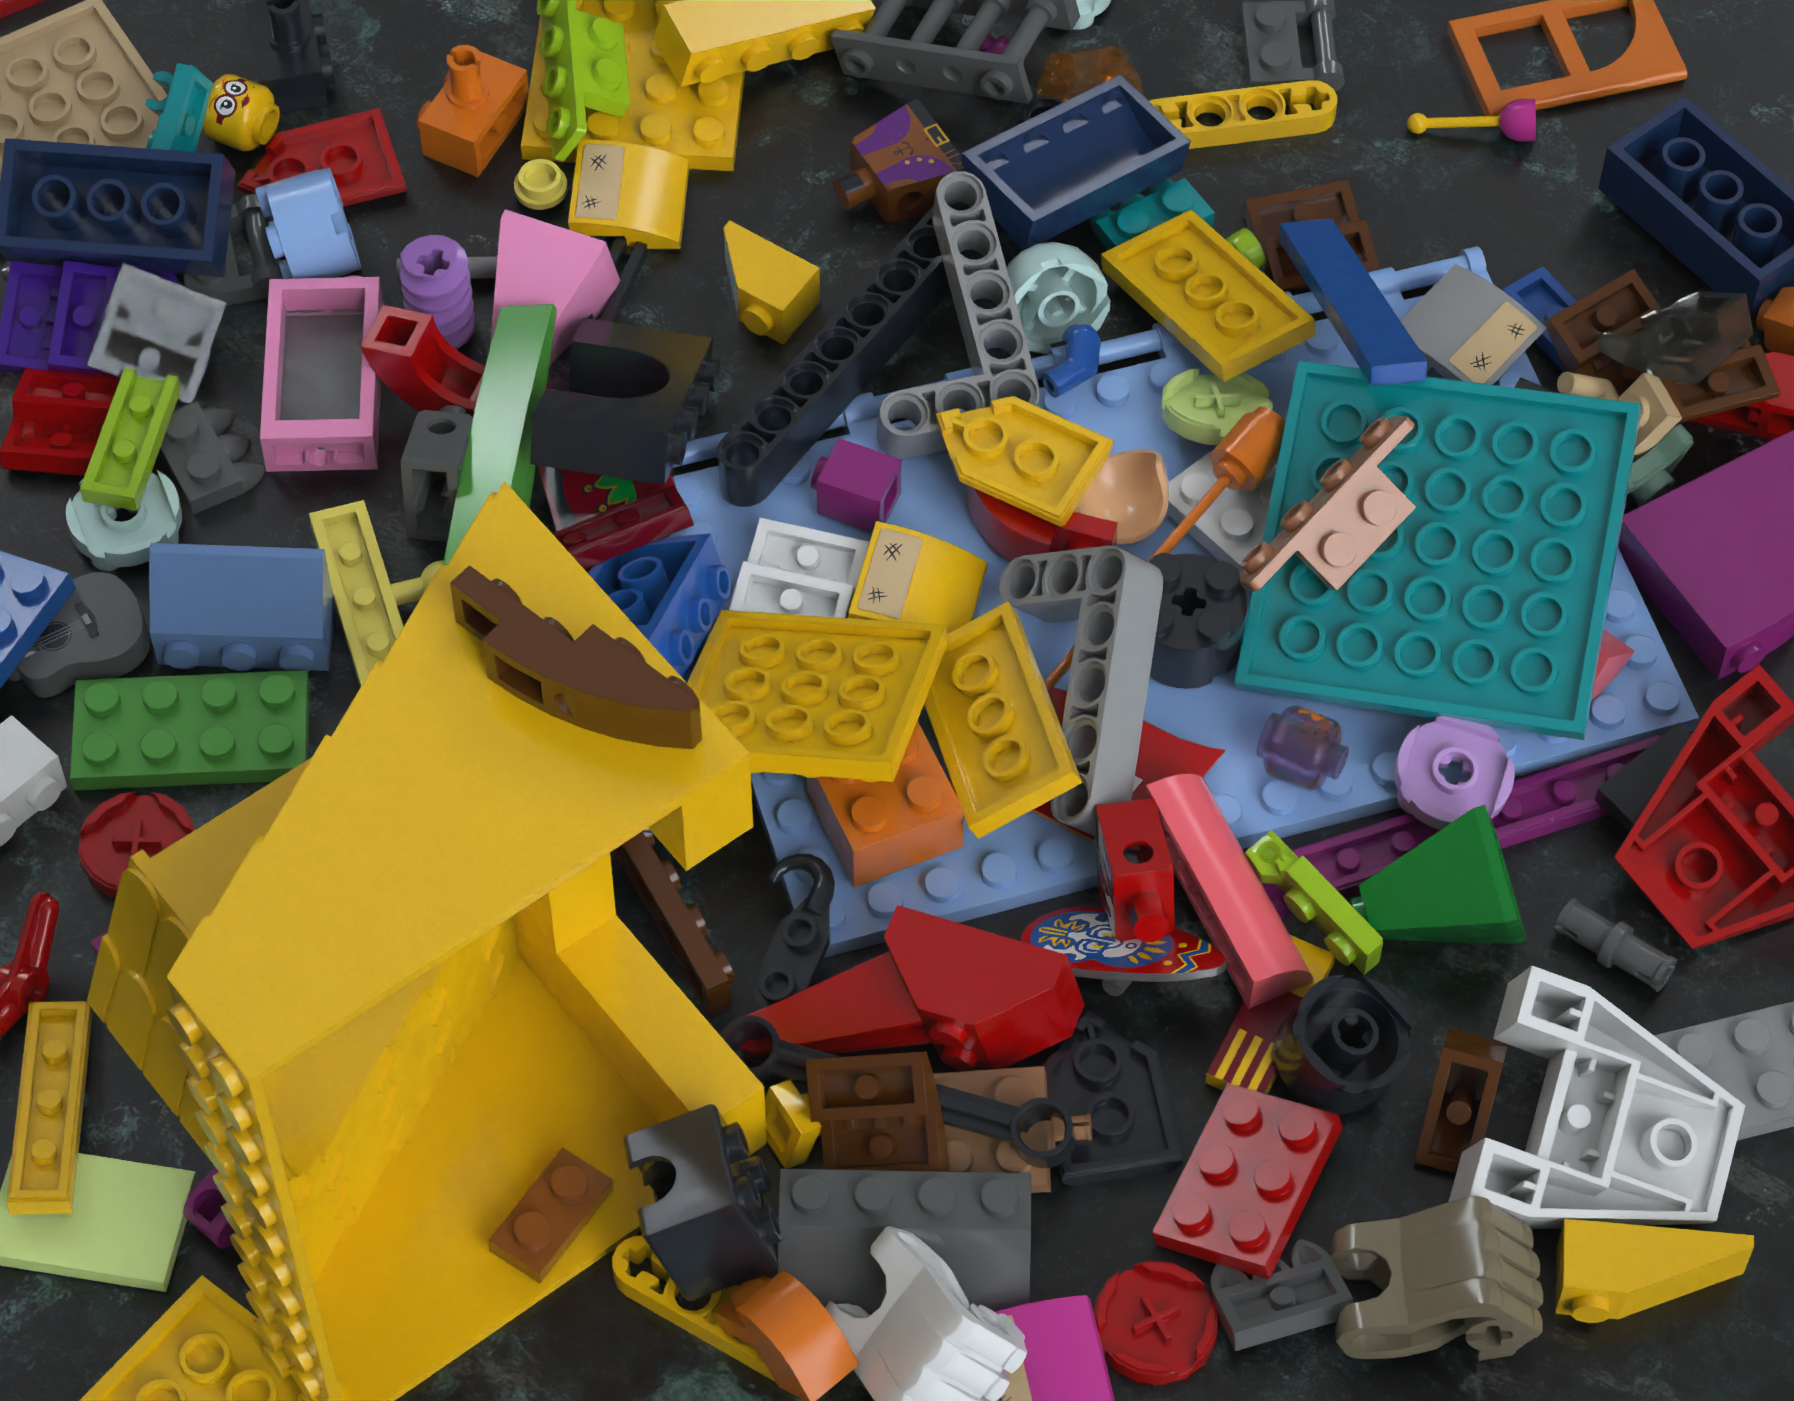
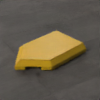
(1024, 456)

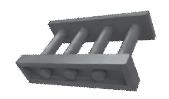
(959, 67)

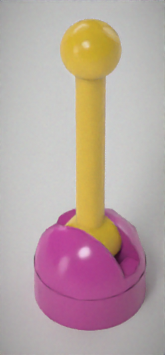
(1515, 120)

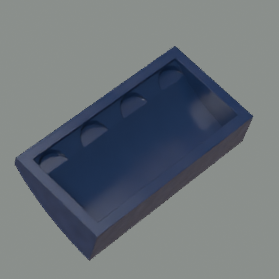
(1076, 161)

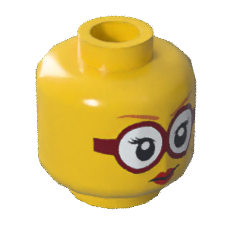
(240, 113)

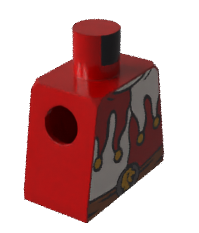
(1141, 894)

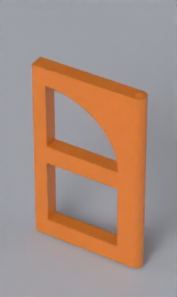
(1646, 62)

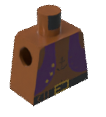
(898, 164)

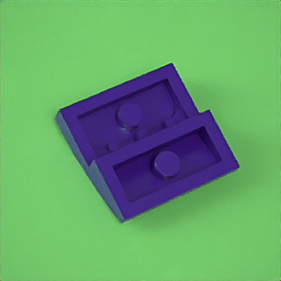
(52, 315)

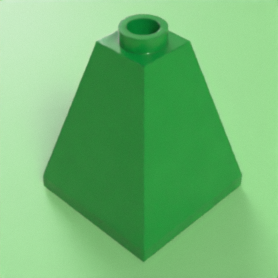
(1446, 889)

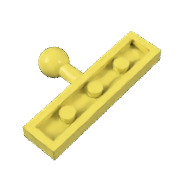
(361, 584)

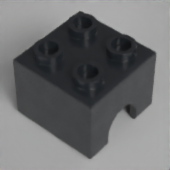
(707, 1204)

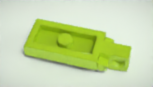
(1315, 899)

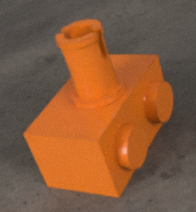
(472, 110)

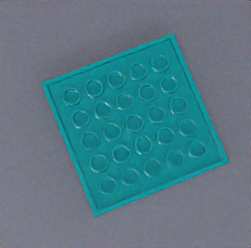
(1486, 589)

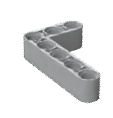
(980, 327)
(1117, 617)

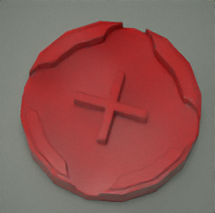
(124, 828)
(1156, 1322)

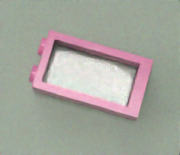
(316, 382)

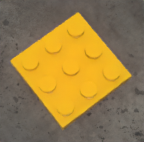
(197, 1353)

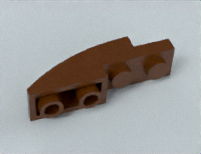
(585, 681)

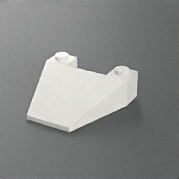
(1618, 1124)

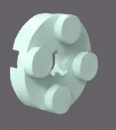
(128, 542)

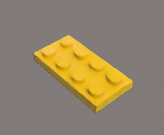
(1208, 295)
(997, 723)

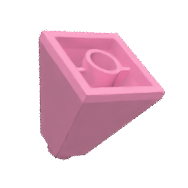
(555, 267)

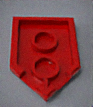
(351, 145)

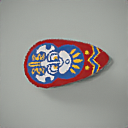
(1094, 953)

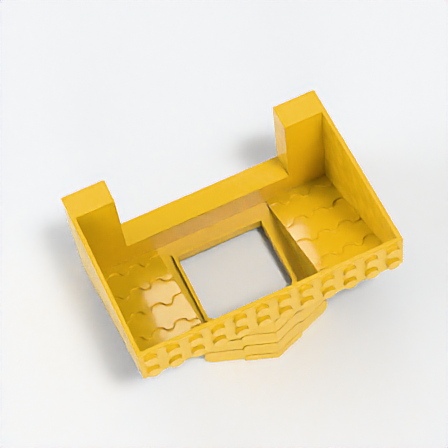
(418, 986)

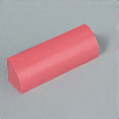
(1226, 891)

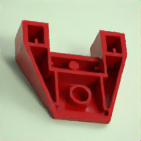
(1720, 826)

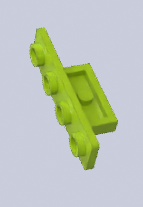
(582, 70)

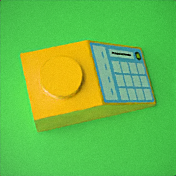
(769, 284)

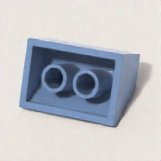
(240, 607)

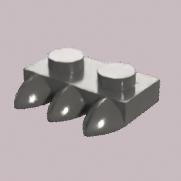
(204, 459)
(1284, 1304)

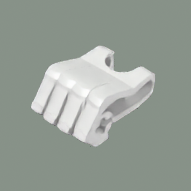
(926, 1334)

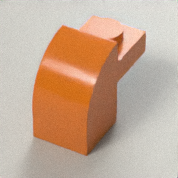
(790, 1332)

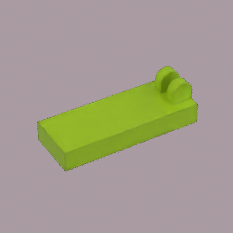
(130, 440)

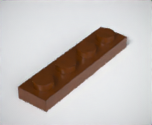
(678, 924)

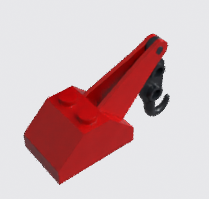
(941, 984)

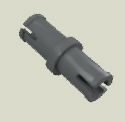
(1615, 944)

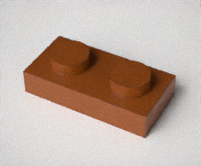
(550, 1215)

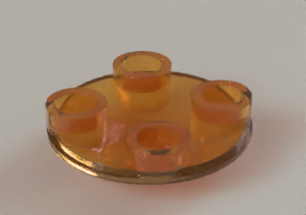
(1082, 70)

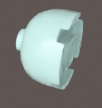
(1056, 289)

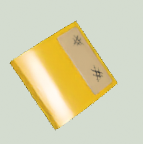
(629, 193)
(917, 580)

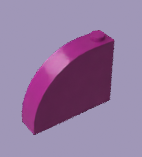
(1722, 557)

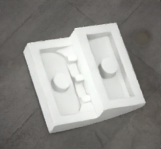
(799, 571)

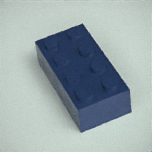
(1706, 201)
(115, 206)

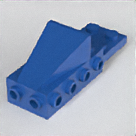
(669, 593)

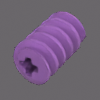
(438, 284)

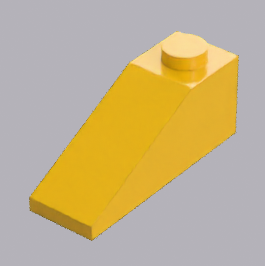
(1627, 1268)

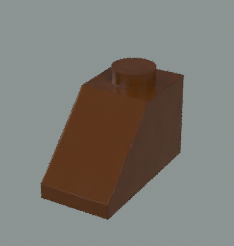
(1460, 1098)

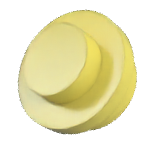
(540, 184)

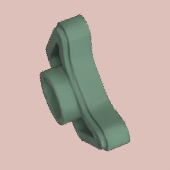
(1651, 473)

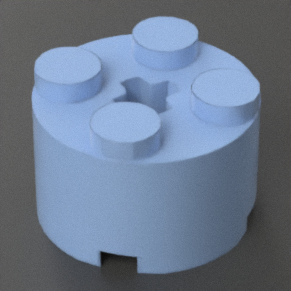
(309, 226)

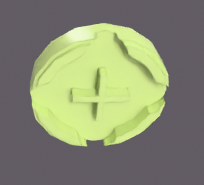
(1206, 408)

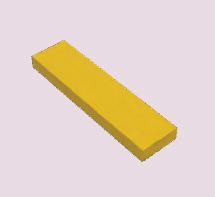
(50, 1108)

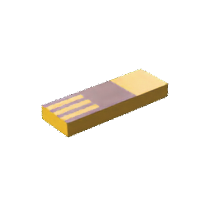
(1246, 1050)

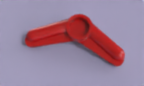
(27, 975)

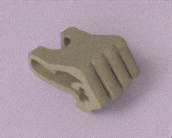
(1440, 1277)

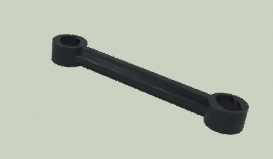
(957, 1107)

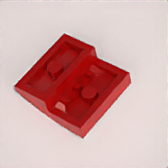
(56, 421)

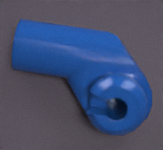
(1080, 362)

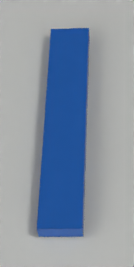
(1353, 302)

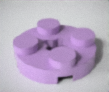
(1436, 744)

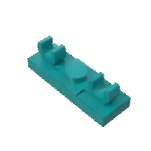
(181, 111)

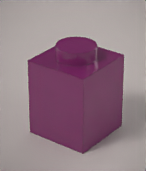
(857, 485)

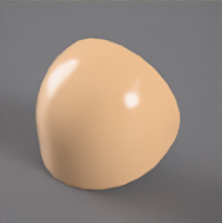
(1131, 492)

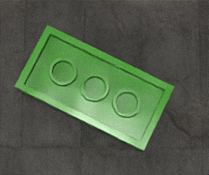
(189, 729)

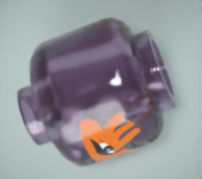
(1302, 748)

